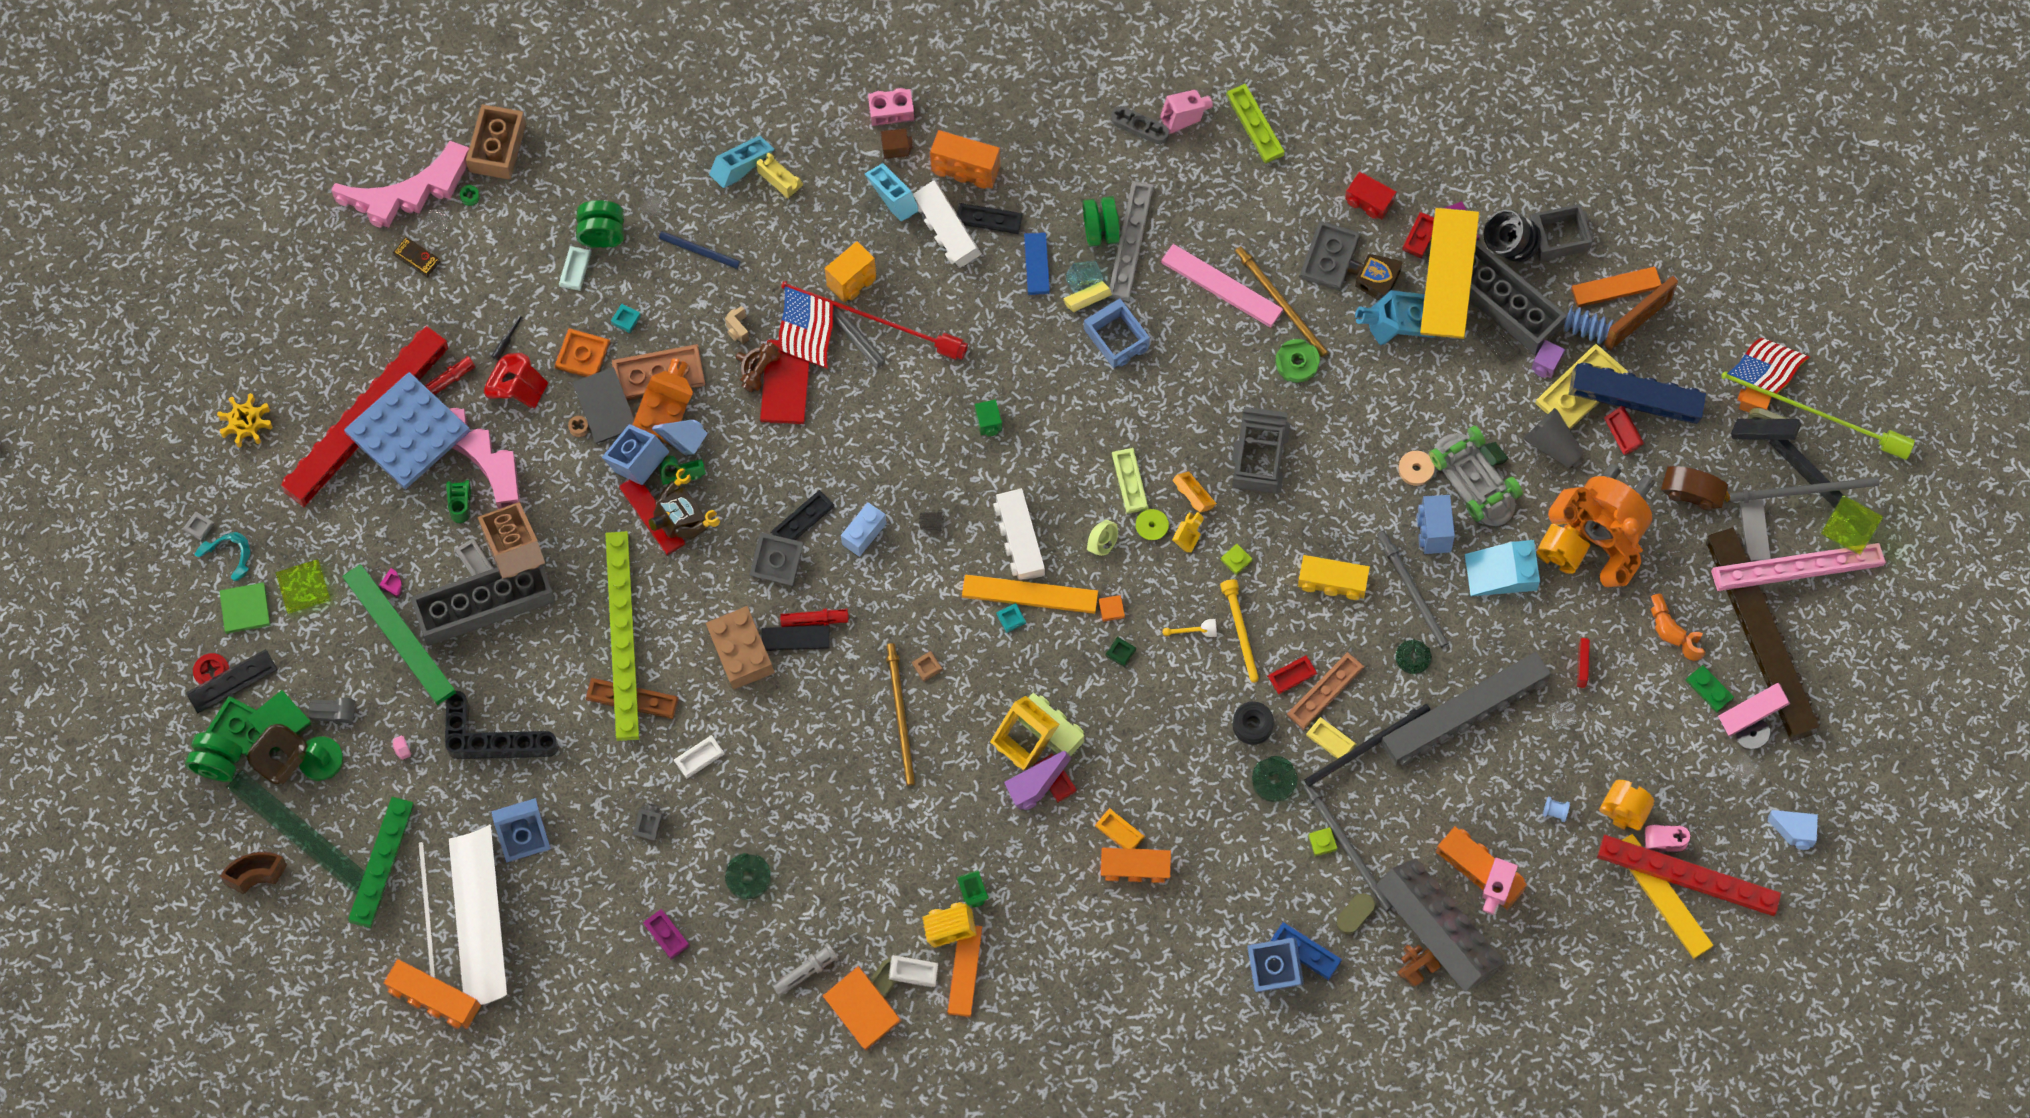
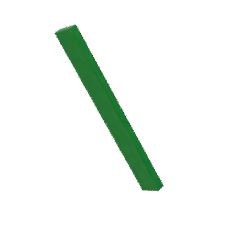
(399, 634)

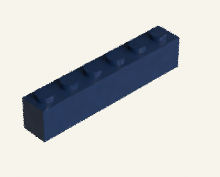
(1637, 393)

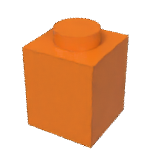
(1752, 399)

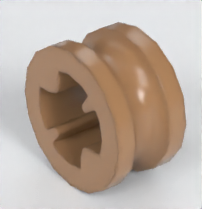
(577, 420)

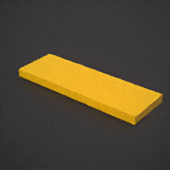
(1449, 273)

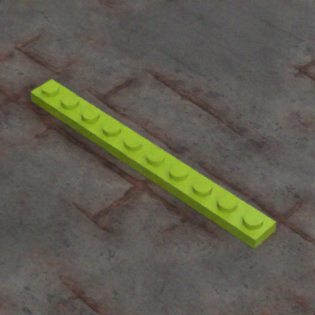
(622, 636)

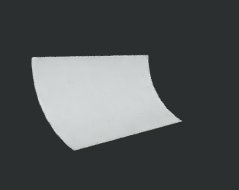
(475, 915)

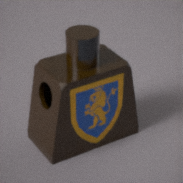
(1376, 275)

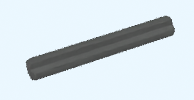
(857, 337)

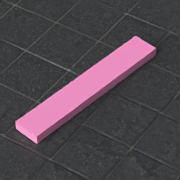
(1222, 285)

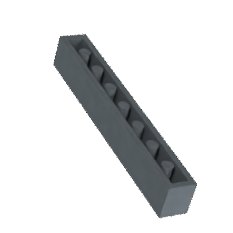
(1466, 709)

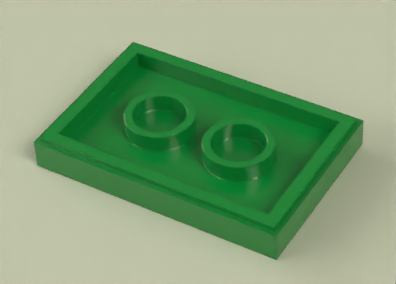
(233, 724)

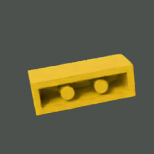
(1333, 577)

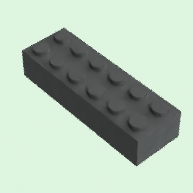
(1513, 301)
(479, 602)
(1440, 924)

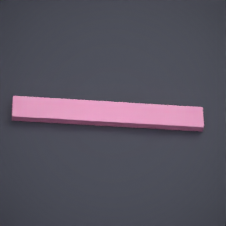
(1796, 567)

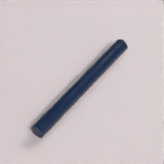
(699, 249)

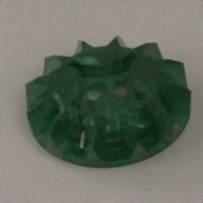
(1406, 663)

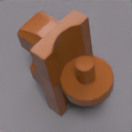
(1410, 970)

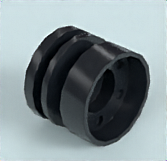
(1512, 235)

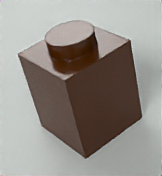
(896, 143)

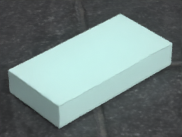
(575, 268)

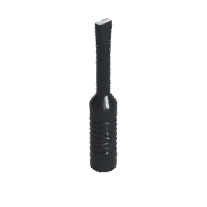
(505, 341)

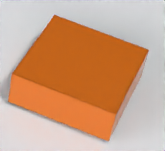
(1111, 608)

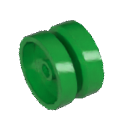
(1101, 221)
(599, 224)
(213, 757)

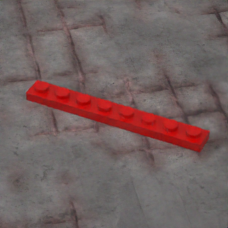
(1689, 875)

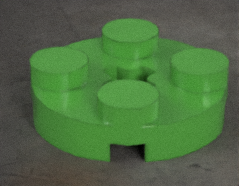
(1304, 352)

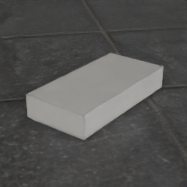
(473, 557)

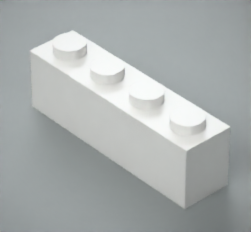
(947, 224)
(1020, 535)

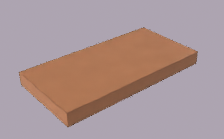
(637, 370)

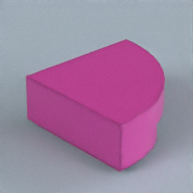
(391, 583)

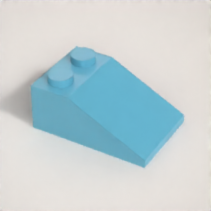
(1503, 569)

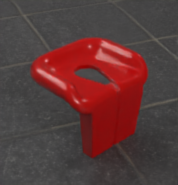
(526, 385)

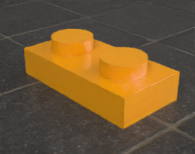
(1194, 492)

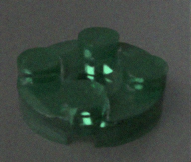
(1285, 772)
(747, 889)

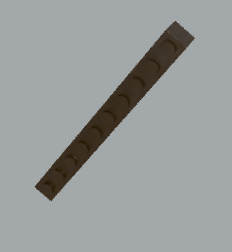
(1765, 639)

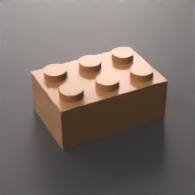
(496, 142)
(740, 647)

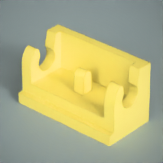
(778, 176)

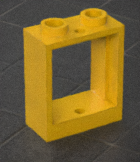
(1037, 719)

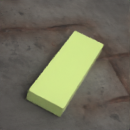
(1130, 480)

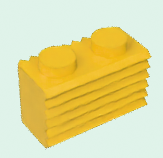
(949, 925)

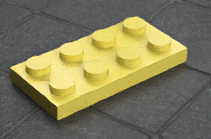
(1573, 407)

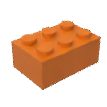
(965, 159)

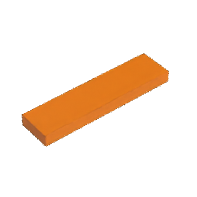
(1616, 287)
(964, 975)

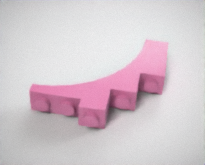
(383, 202)
(497, 467)

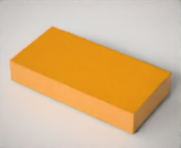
(1119, 830)

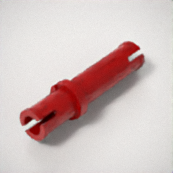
(451, 375)
(814, 618)

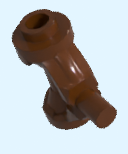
(751, 378)

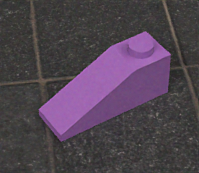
(1034, 783)

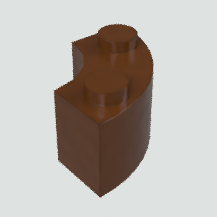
(1694, 487)
(253, 869)

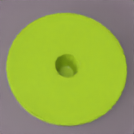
(1155, 518)

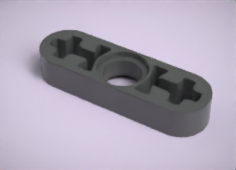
(1137, 117)

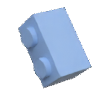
(863, 529)

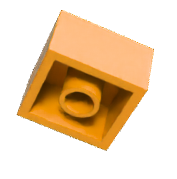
(851, 272)

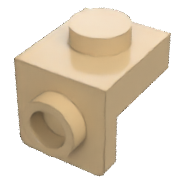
(736, 329)

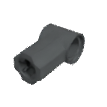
(337, 711)

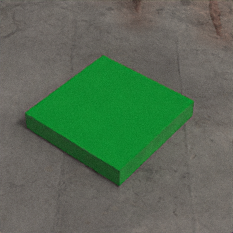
(279, 710)

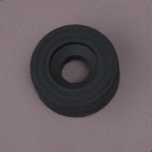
(1250, 735)

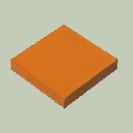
(582, 353)

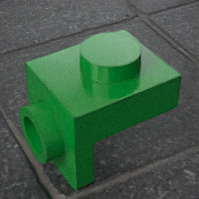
(972, 888)

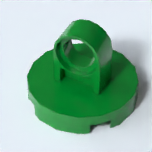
(322, 759)

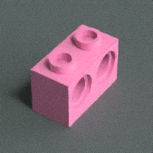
(891, 112)

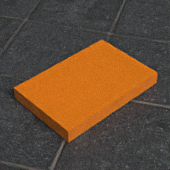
(862, 1008)

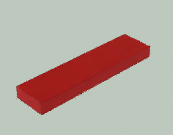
(644, 506)

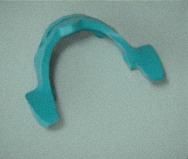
(235, 537)

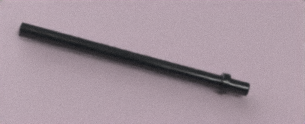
(1362, 748)

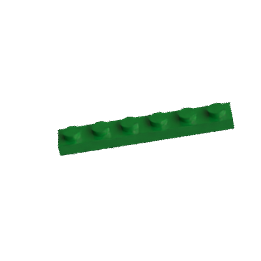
(381, 862)

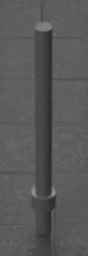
(1392, 552)

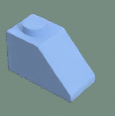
(682, 435)
(1795, 827)

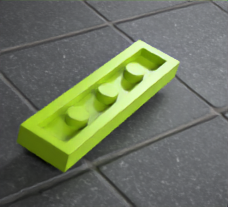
(1255, 123)

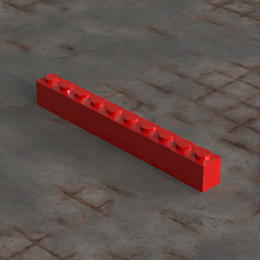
(337, 447)

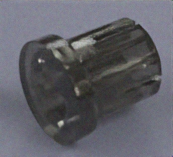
(932, 521)

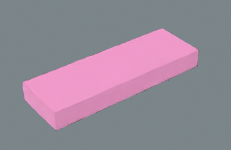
(1754, 709)

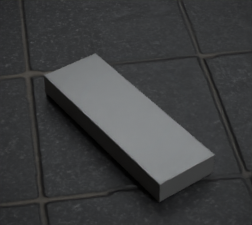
(1755, 530)

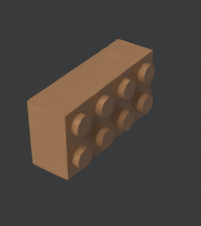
(511, 540)

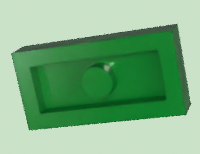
(1709, 688)

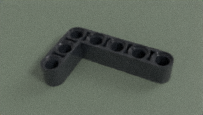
(490, 739)

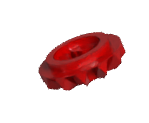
(201, 666)

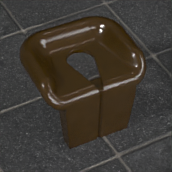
(284, 738)

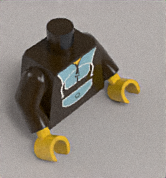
(679, 513)

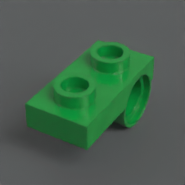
(694, 468)

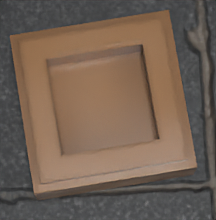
(927, 666)

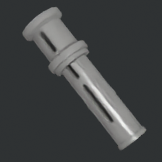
(814, 964)

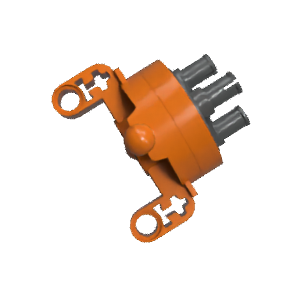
(1609, 517)

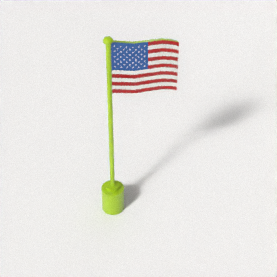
(1770, 368)

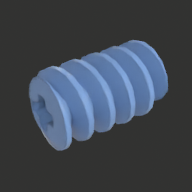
(1587, 325)

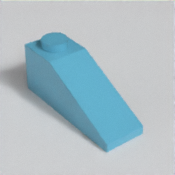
(737, 162)
(893, 192)

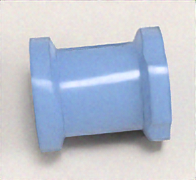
(1556, 809)

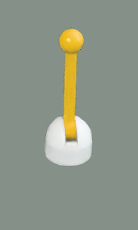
(1207, 628)

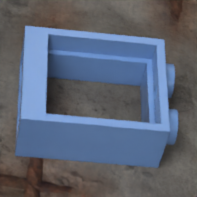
(1107, 315)

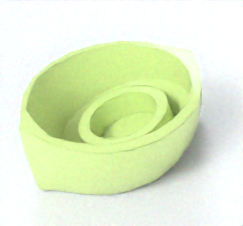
(1101, 535)

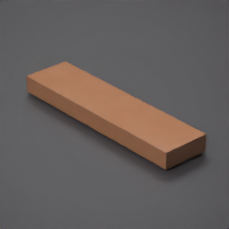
(1325, 691)

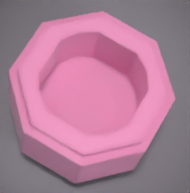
(401, 747)

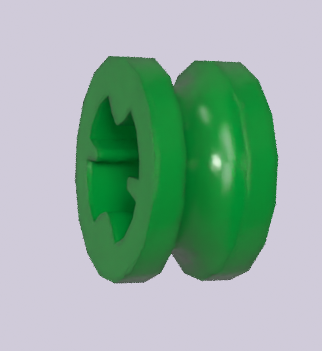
(465, 200)

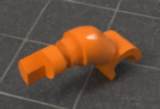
(1673, 633)

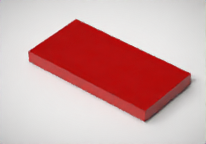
(785, 389)

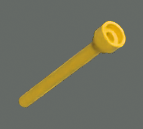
(1230, 589)

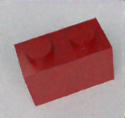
(1370, 196)

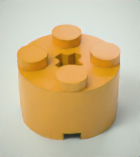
(1563, 548)
(1627, 805)

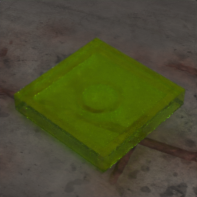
(1852, 525)
(303, 586)

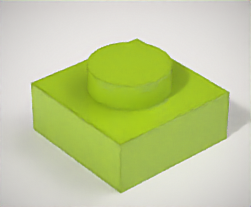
(1236, 559)
(1322, 841)

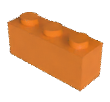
(1135, 864)

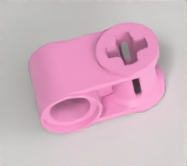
(1663, 838)

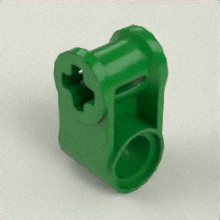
(459, 497)

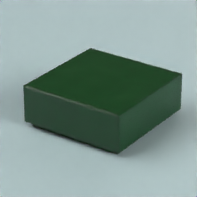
(1493, 454)
(1120, 652)

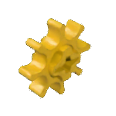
(238, 426)

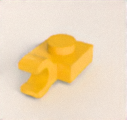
(1187, 533)

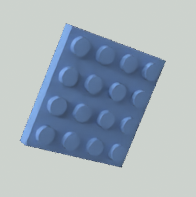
(407, 430)

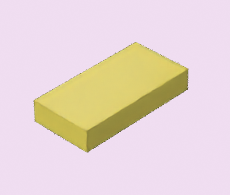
(1087, 296)
(1330, 738)

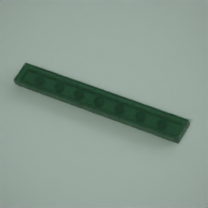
(297, 831)

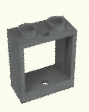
(1558, 215)

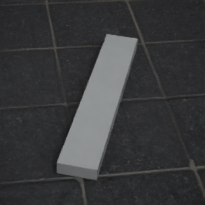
(1130, 240)

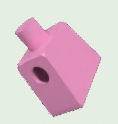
(1184, 109)
(1501, 877)

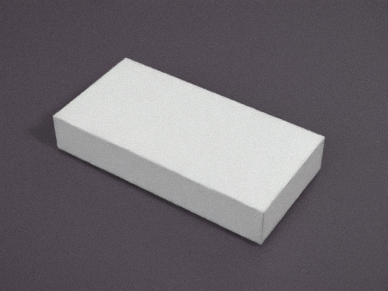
(699, 757)
(913, 971)

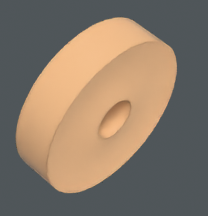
(1413, 477)

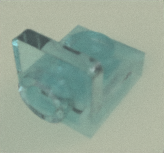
(1083, 274)

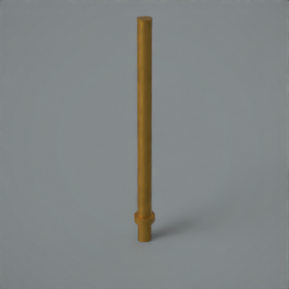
(1247, 260)
(893, 660)

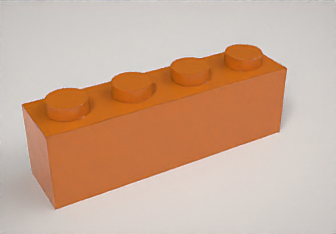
(1475, 862)
(431, 994)

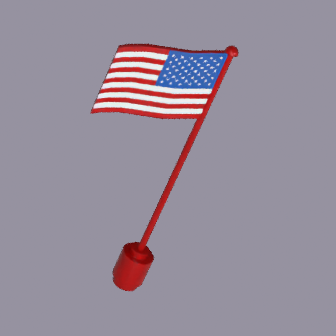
(809, 325)

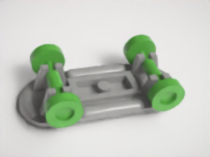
(1475, 479)

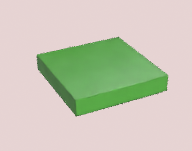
(244, 608)

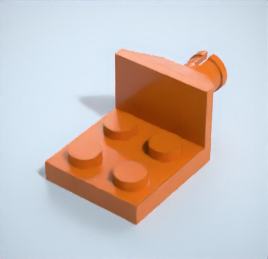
(664, 399)

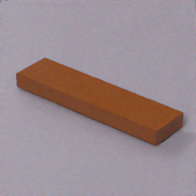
(648, 701)

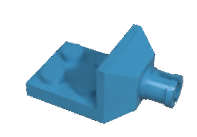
(1394, 315)

